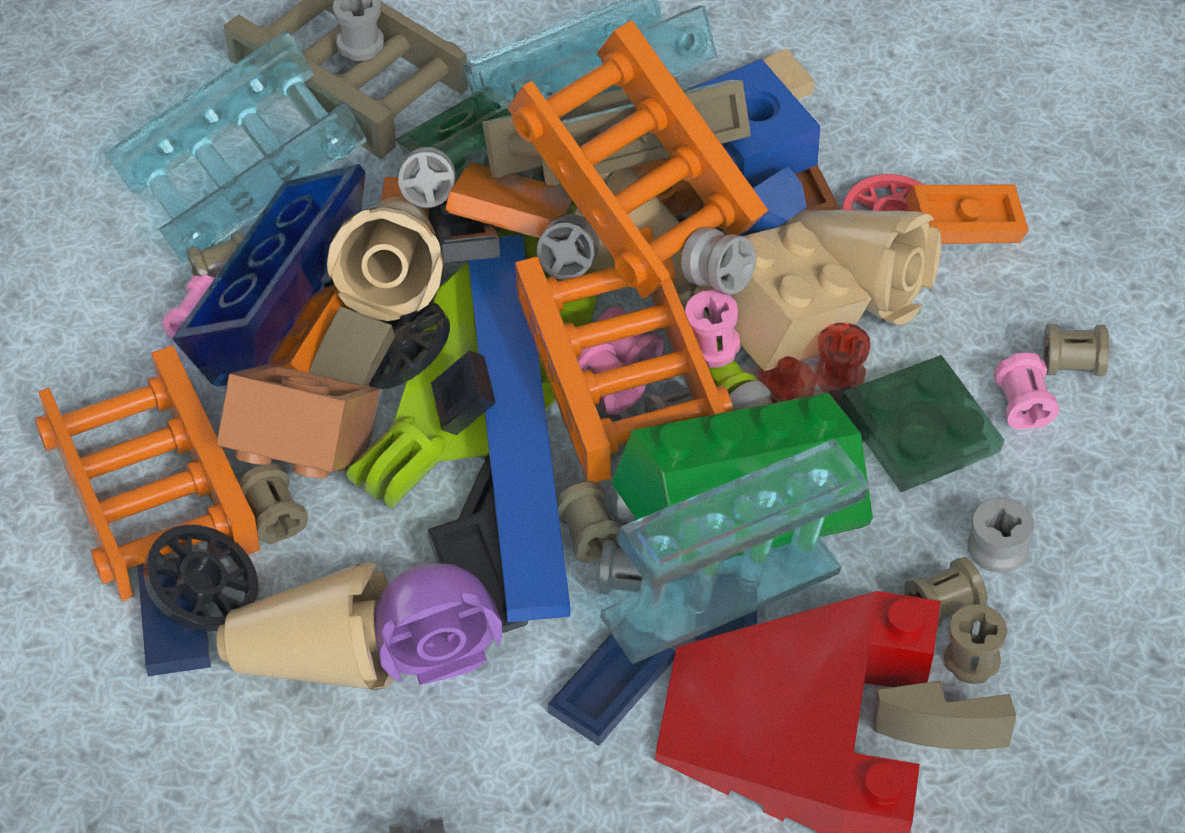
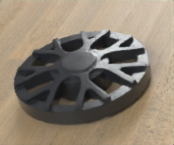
(409, 343)
(199, 576)

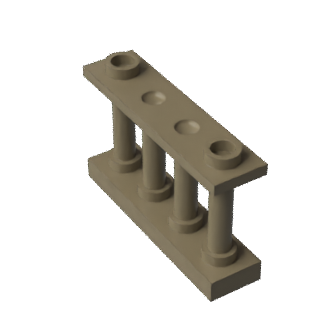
(403, 38)
(719, 104)

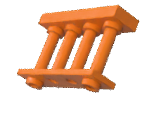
(661, 110)
(581, 390)
(187, 431)

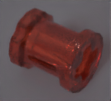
(842, 354)

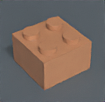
(297, 419)

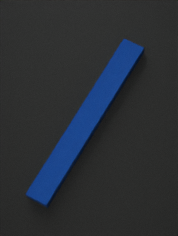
(518, 444)

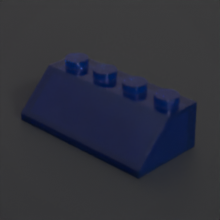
(270, 274)

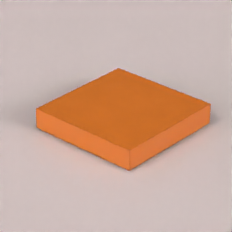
(507, 201)

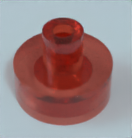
(789, 380)

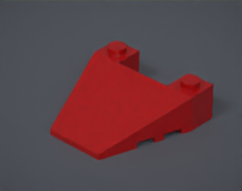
(781, 710)

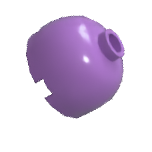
(426, 620)

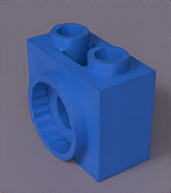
(779, 126)

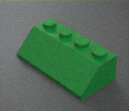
(701, 453)

